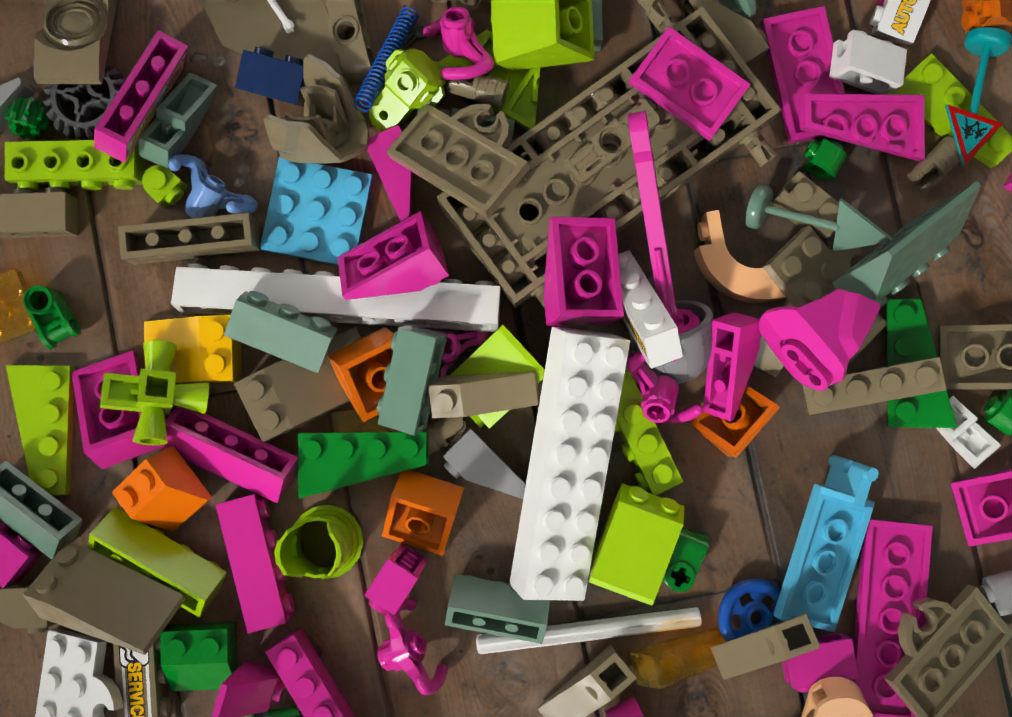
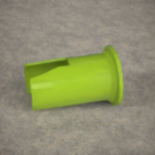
(343, 531)

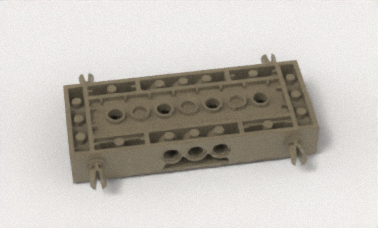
(516, 248)

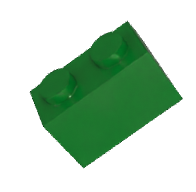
(198, 655)

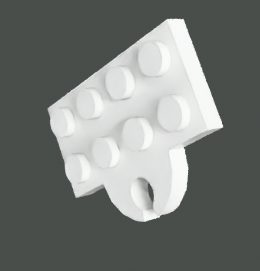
(74, 678)

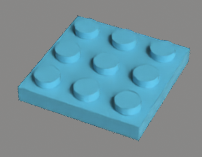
(315, 211)

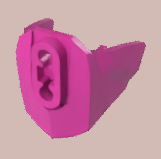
(819, 336)

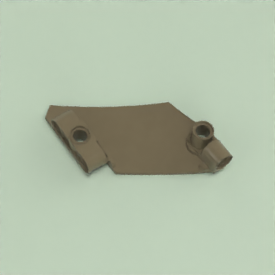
(318, 31)

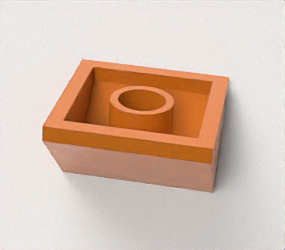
(735, 435)

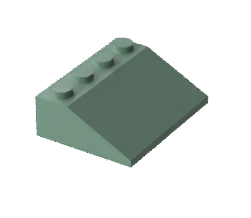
(917, 242)

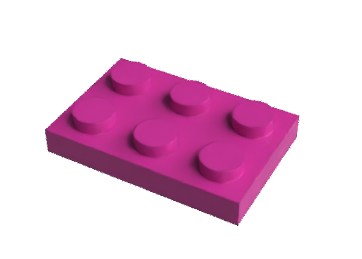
(689, 83)

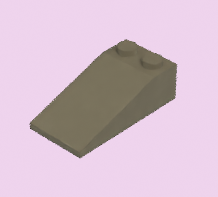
(976, 356)
(292, 396)
(102, 598)

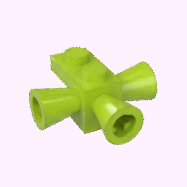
(153, 393)

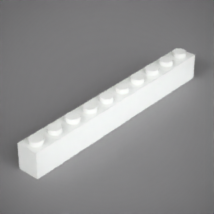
(320, 295)

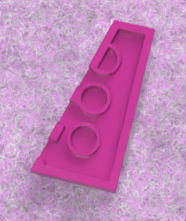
(872, 121)

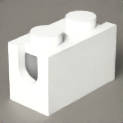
(868, 63)

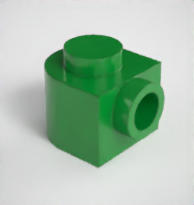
(824, 159)
(999, 412)

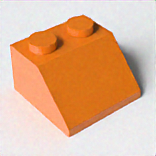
(362, 369)
(162, 491)
(422, 511)

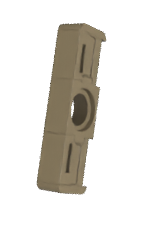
(595, 157)

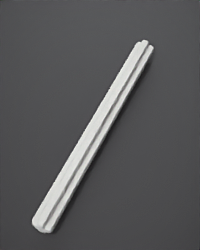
(596, 630)

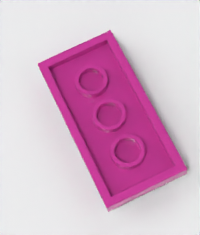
(800, 63)

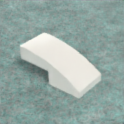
(968, 438)

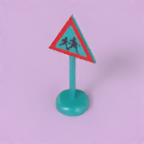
(968, 128)

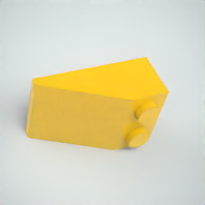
(201, 350)

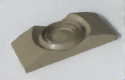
(73, 41)

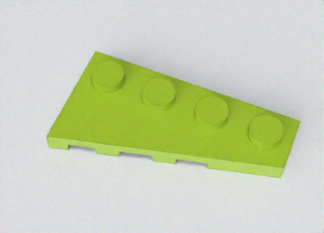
(942, 88)
(45, 421)

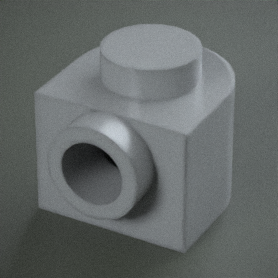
(998, 591)

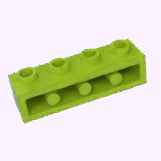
(69, 164)
(644, 442)
(158, 558)

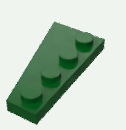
(909, 341)
(348, 458)

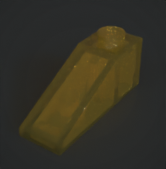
(675, 658)

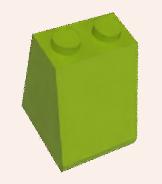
(541, 33)
(499, 355)
(636, 543)

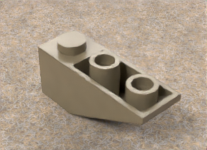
(765, 647)
(590, 687)

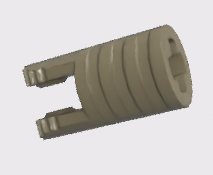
(482, 88)
(937, 164)
(444, 431)

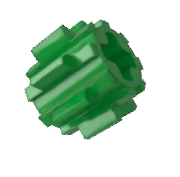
(27, 118)

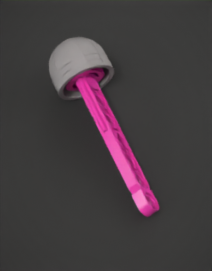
(691, 317)

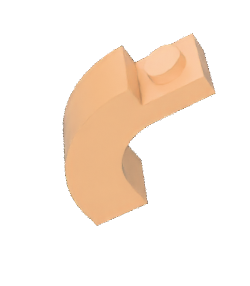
(727, 274)

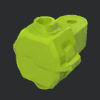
(409, 85)

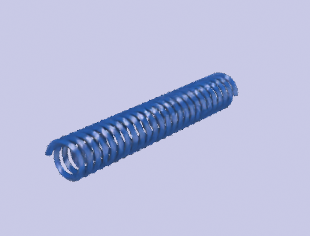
(395, 44)

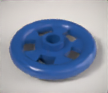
(731, 605)

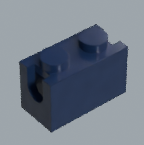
(271, 76)

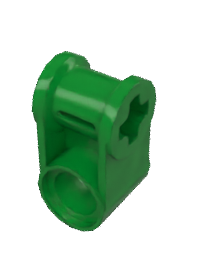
(55, 320)
(689, 555)

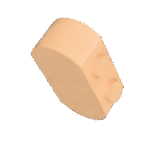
(835, 699)

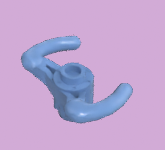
(209, 192)

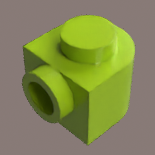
(163, 185)

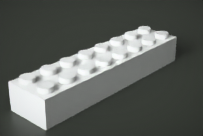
(568, 464)

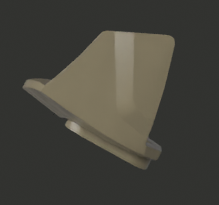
(331, 123)

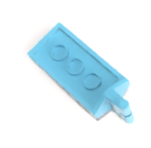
(828, 545)

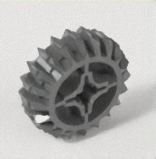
(88, 113)

